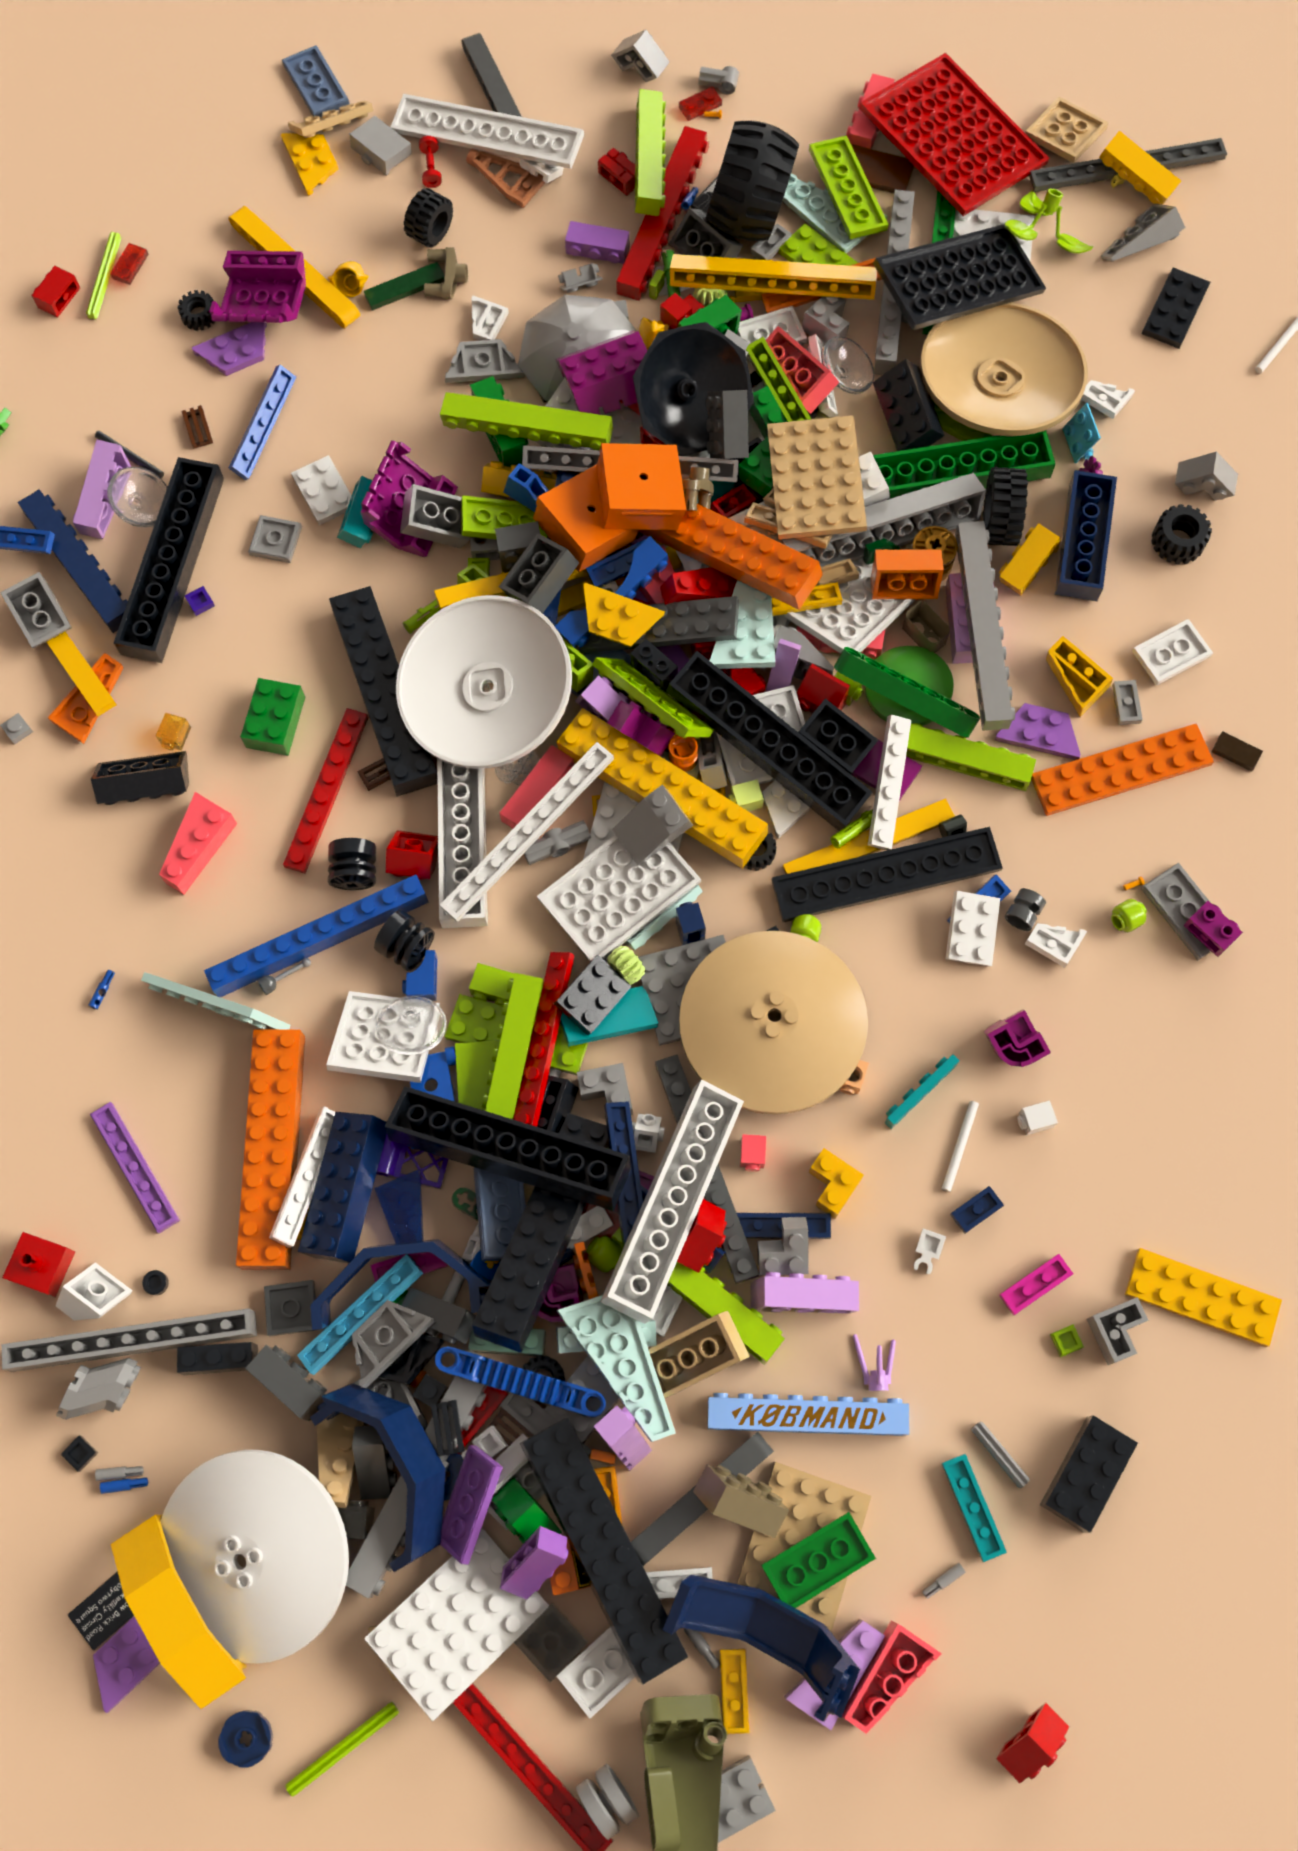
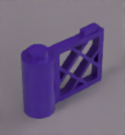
(393, 1159)

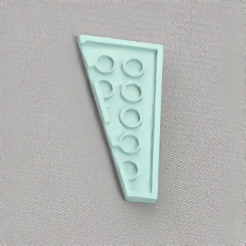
(819, 212)
(754, 633)
(214, 1003)
(623, 1358)

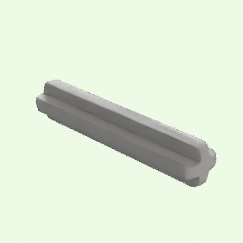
(1000, 1454)

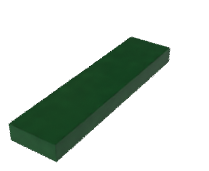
(403, 285)

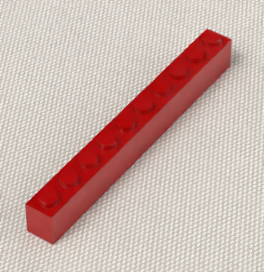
(655, 229)

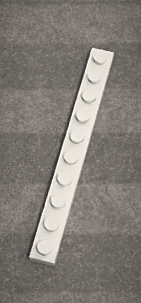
(527, 832)

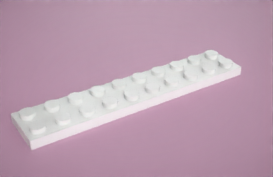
(488, 131)

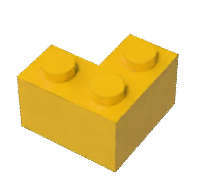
(840, 1181)

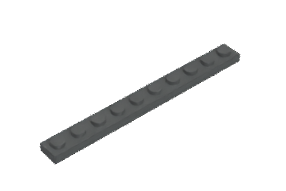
(1096, 170)
(735, 1243)

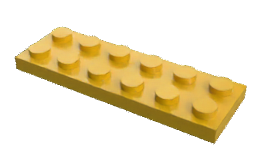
(1203, 1297)

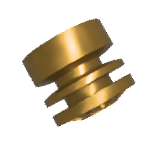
(938, 539)

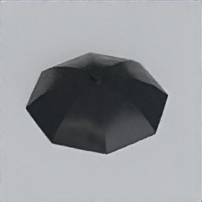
(677, 378)

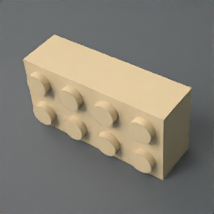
(697, 1353)

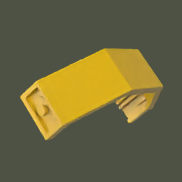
(170, 1616)

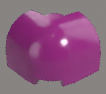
(1017, 1040)
(562, 1293)

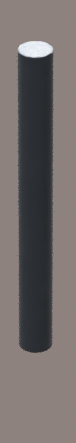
(130, 455)

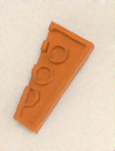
(74, 712)
(581, 1261)

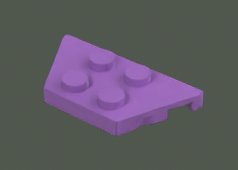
(235, 348)
(1041, 731)
(123, 1663)

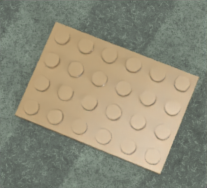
(816, 477)
(811, 1506)

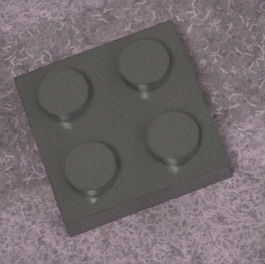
(289, 1307)

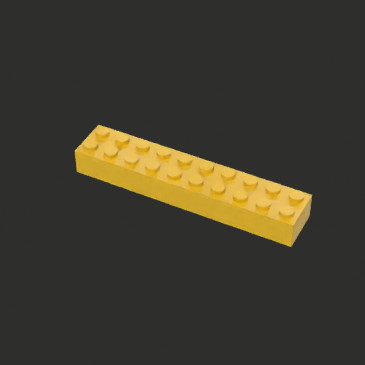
(639, 771)

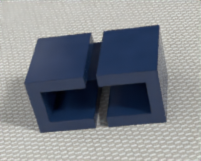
(690, 923)

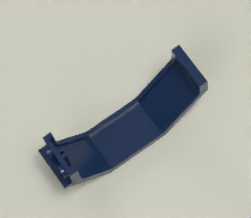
(321, 1305)
(411, 1454)
(771, 1628)

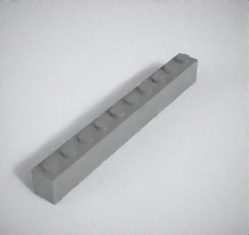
(890, 312)
(581, 460)
(983, 626)
(128, 1340)
(390, 1526)

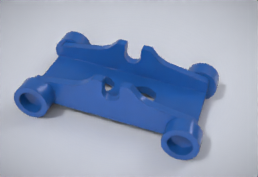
(438, 1069)

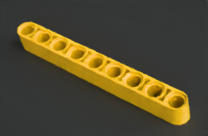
(317, 286)

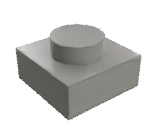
(16, 728)

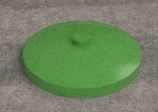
(919, 666)

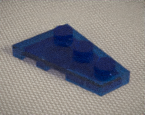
(403, 1207)

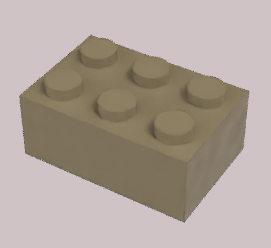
(741, 1500)

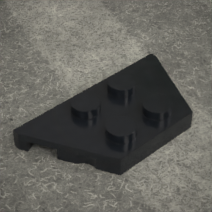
(413, 1360)

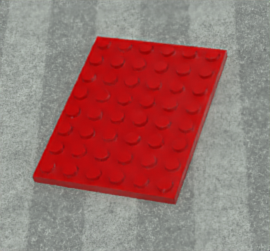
(954, 133)

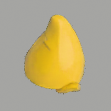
(349, 278)
(649, 330)

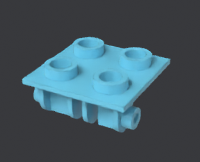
(1081, 434)

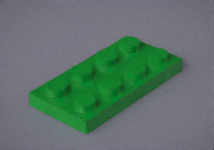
(818, 1561)

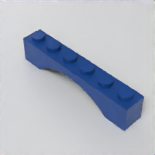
(526, 487)
(647, 560)

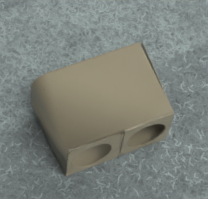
(930, 621)

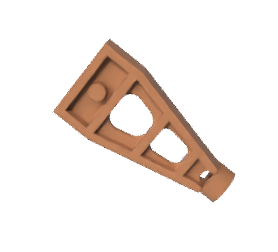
(523, 189)

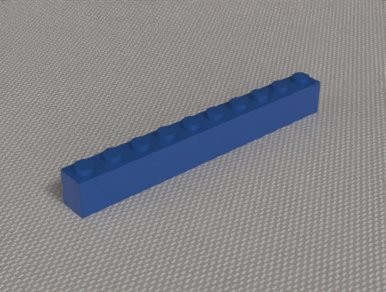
(315, 936)

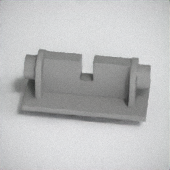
(572, 280)

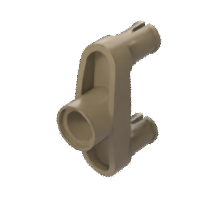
(454, 273)
(700, 486)

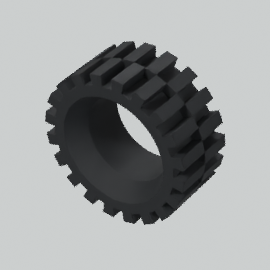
(1005, 505)

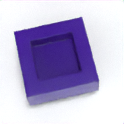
(199, 600)

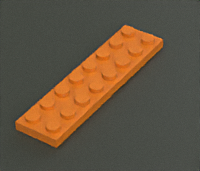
(1121, 769)

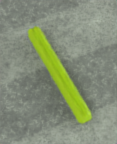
(103, 275)
(342, 1749)

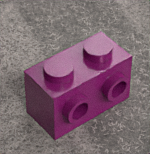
(1213, 928)

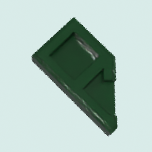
(882, 544)

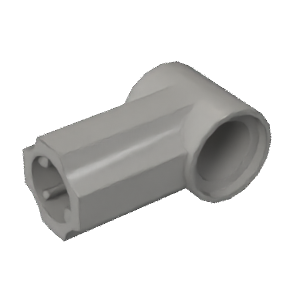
(723, 79)

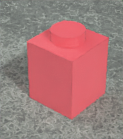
(753, 1152)

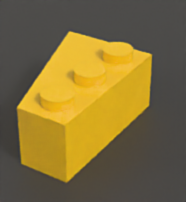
(1029, 558)
(1077, 674)

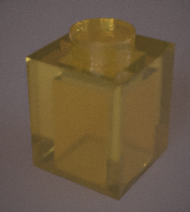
(173, 732)

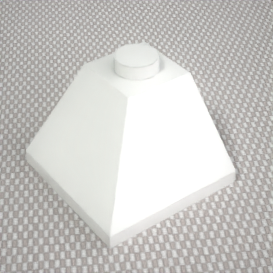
(91, 1294)

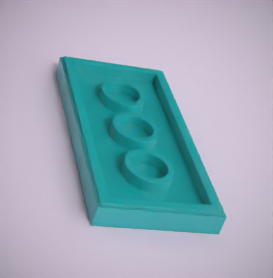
(628, 1016)

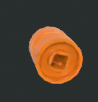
(683, 752)

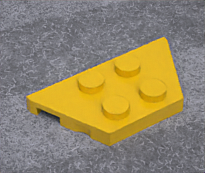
(310, 158)
(617, 616)

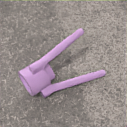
(878, 1379)

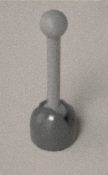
(268, 982)

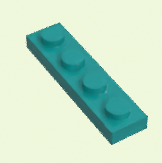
(927, 1083)
(974, 1508)

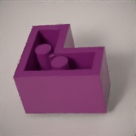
(641, 727)

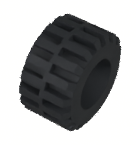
(428, 217)
(1185, 520)

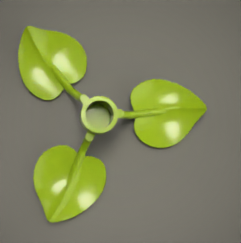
(1034, 205)

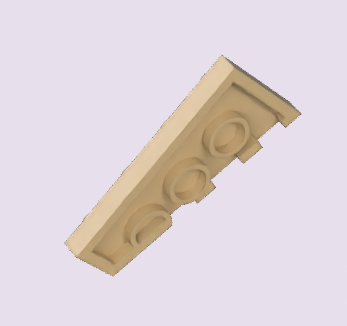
(330, 118)
(336, 1456)

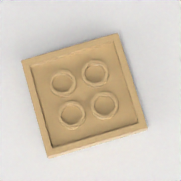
(1066, 129)

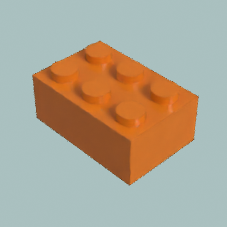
(906, 574)

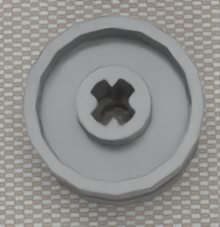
(605, 1802)

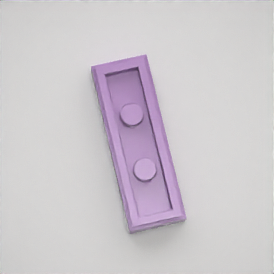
(785, 664)

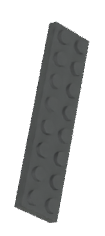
(682, 624)

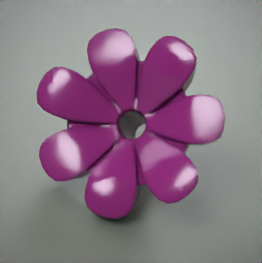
(1092, 466)

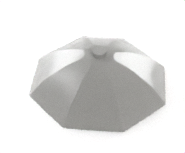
(563, 329)

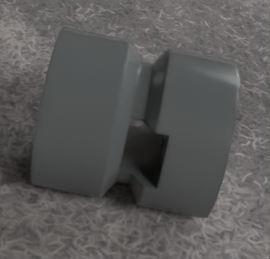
(1025, 909)

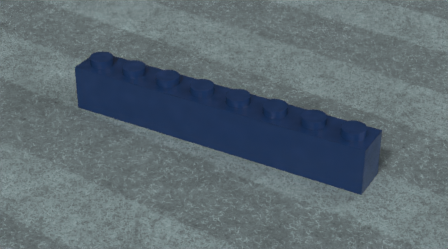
(75, 559)

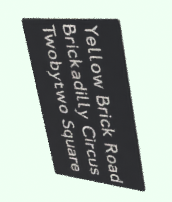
(102, 1612)

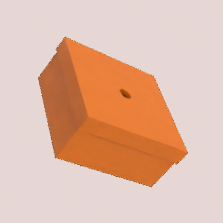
(640, 486)
(574, 520)

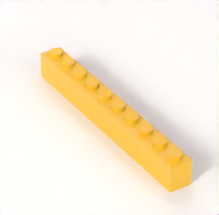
(773, 276)

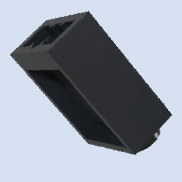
(653, 664)

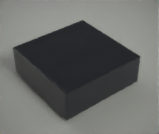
(79, 1453)

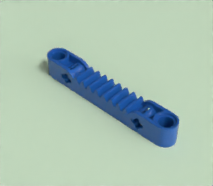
(519, 1381)

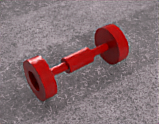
(430, 178)

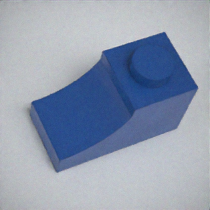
(424, 979)

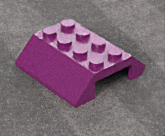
(261, 287)
(604, 373)
(384, 503)

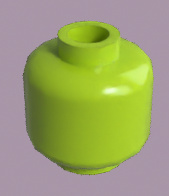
(1128, 915)
(806, 926)
(604, 1253)

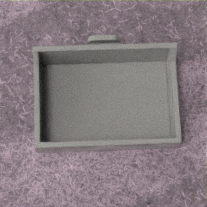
(379, 145)

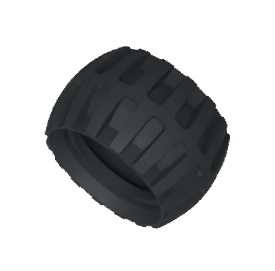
(752, 180)

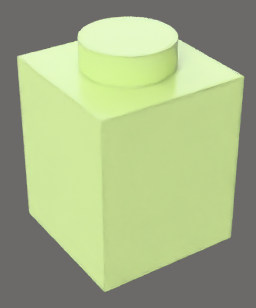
(747, 795)

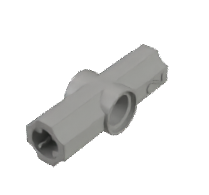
(557, 842)

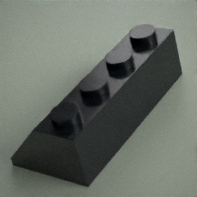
(141, 778)

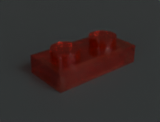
(700, 102)
(129, 263)

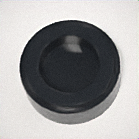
(155, 1282)

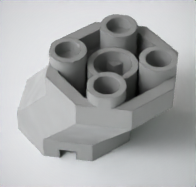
(99, 1388)

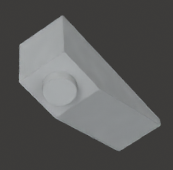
(711, 762)

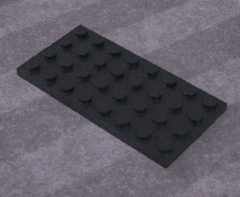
(959, 276)

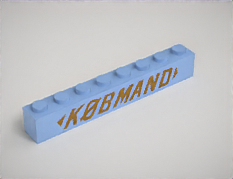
(808, 1415)

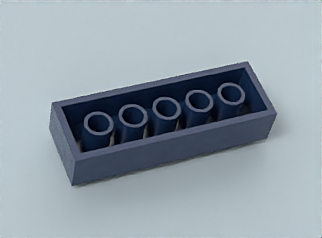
(1086, 535)
(343, 1187)

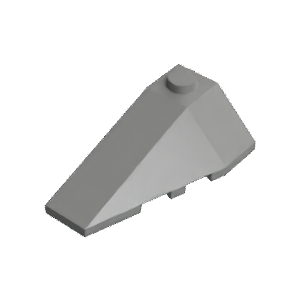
(1152, 228)

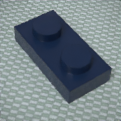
(977, 1209)

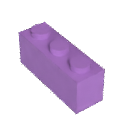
(597, 242)
(534, 1563)

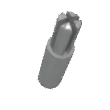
(117, 1472)
(944, 1580)
(702, 1646)

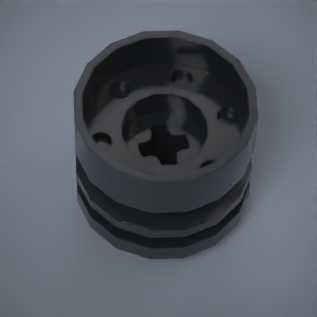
(352, 864)
(404, 940)

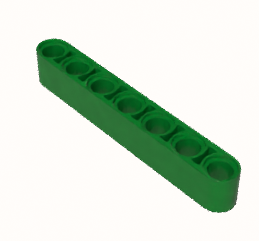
(906, 692)

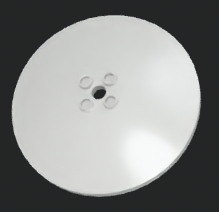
(476, 645)
(291, 1546)

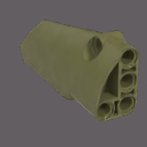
(683, 1771)

